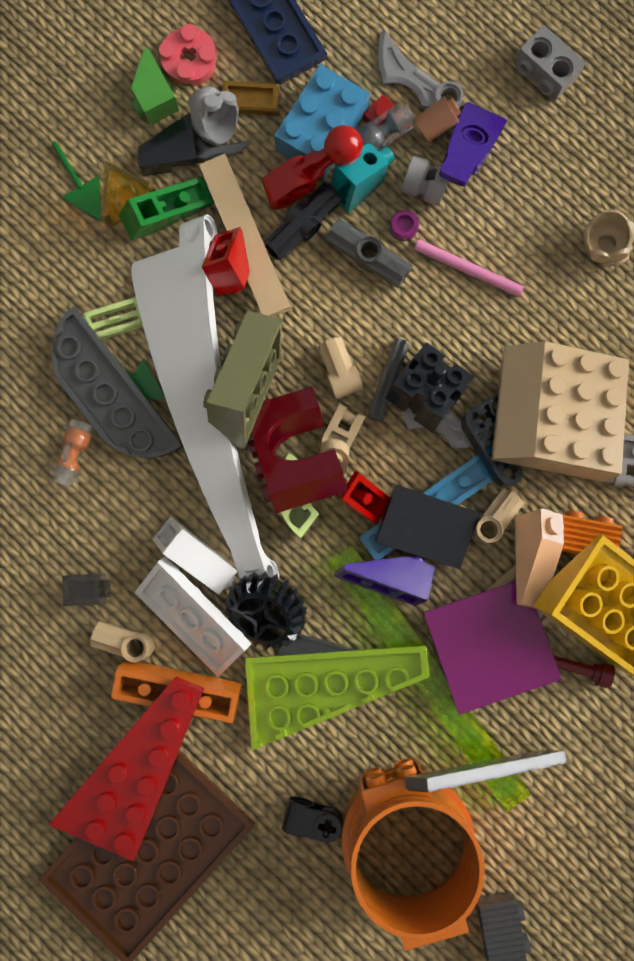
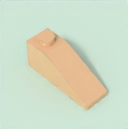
(538, 550)

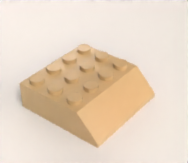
(561, 410)

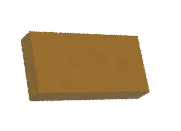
(254, 97)

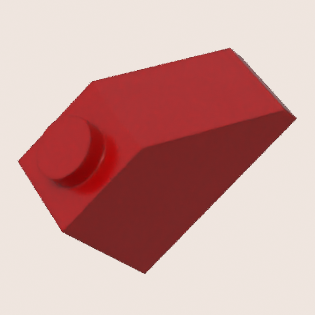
(227, 262)
(364, 498)

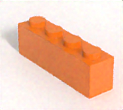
(144, 682)

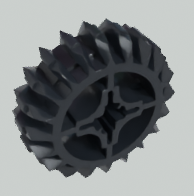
(266, 610)

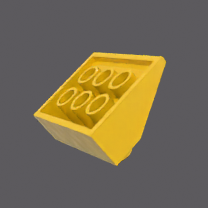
(596, 601)

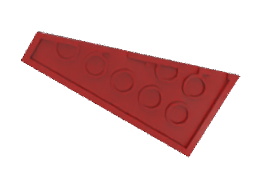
(125, 789)

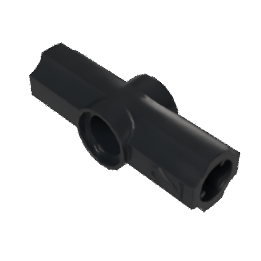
(302, 222)

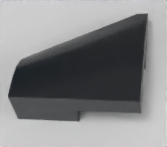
(168, 148)

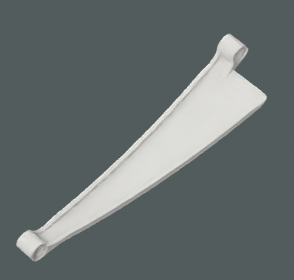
(184, 346)

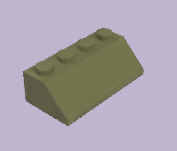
(244, 377)

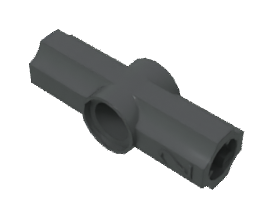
(353, 242)

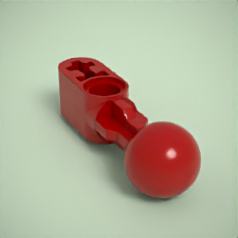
(298, 174)

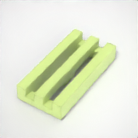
(123, 328)

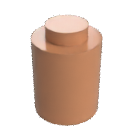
(438, 118)

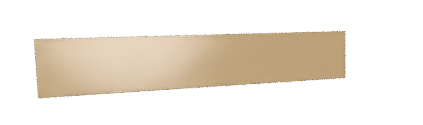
(235, 214)

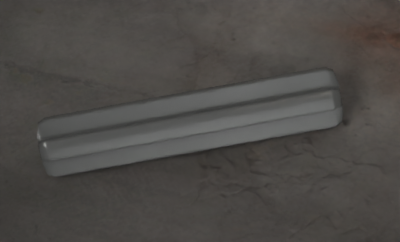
(388, 376)

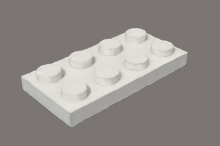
(192, 616)

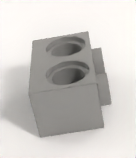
(555, 59)

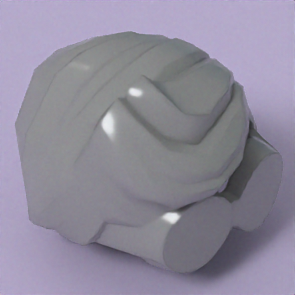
(213, 114)

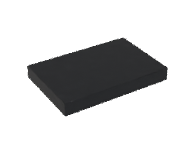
(427, 526)

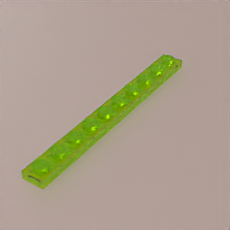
(464, 727)

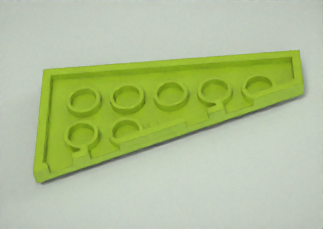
(309, 688)

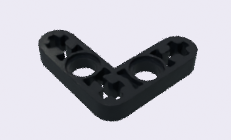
(480, 434)

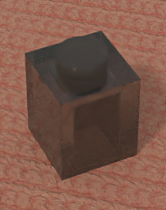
(85, 589)

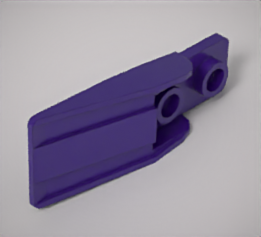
(470, 143)

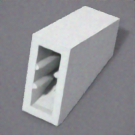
(195, 556)

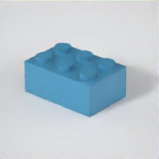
(322, 105)

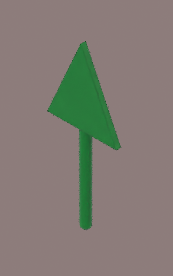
(86, 196)
(146, 382)

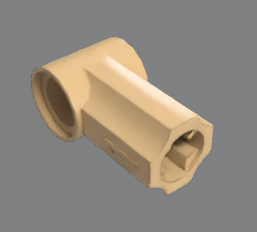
(341, 374)
(498, 516)
(120, 641)

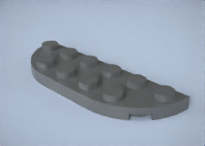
(107, 391)

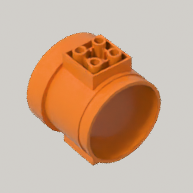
(425, 916)

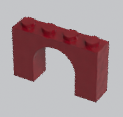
(293, 481)

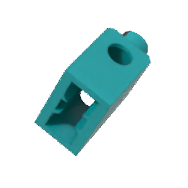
(362, 177)

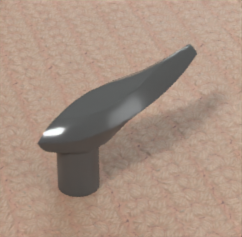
(207, 153)

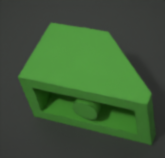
(151, 91)

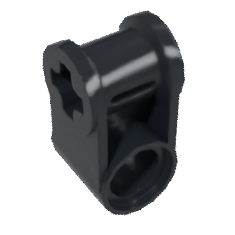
(307, 820)

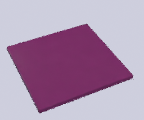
(491, 648)

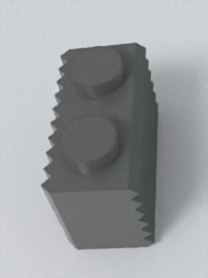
(501, 927)

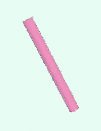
(469, 268)

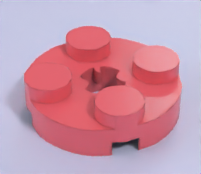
(183, 41)

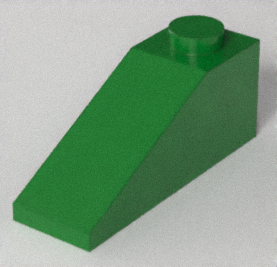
(164, 207)

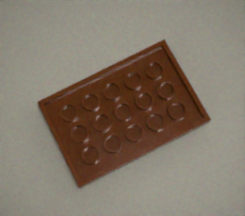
(184, 843)

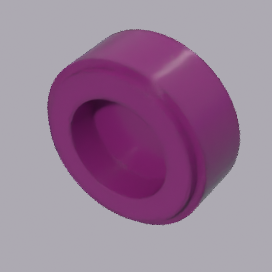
(404, 225)

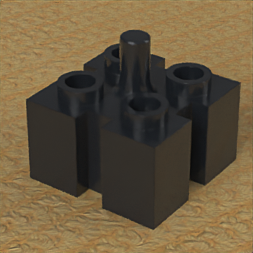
(429, 387)

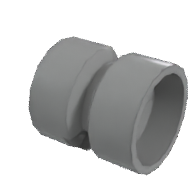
(424, 181)

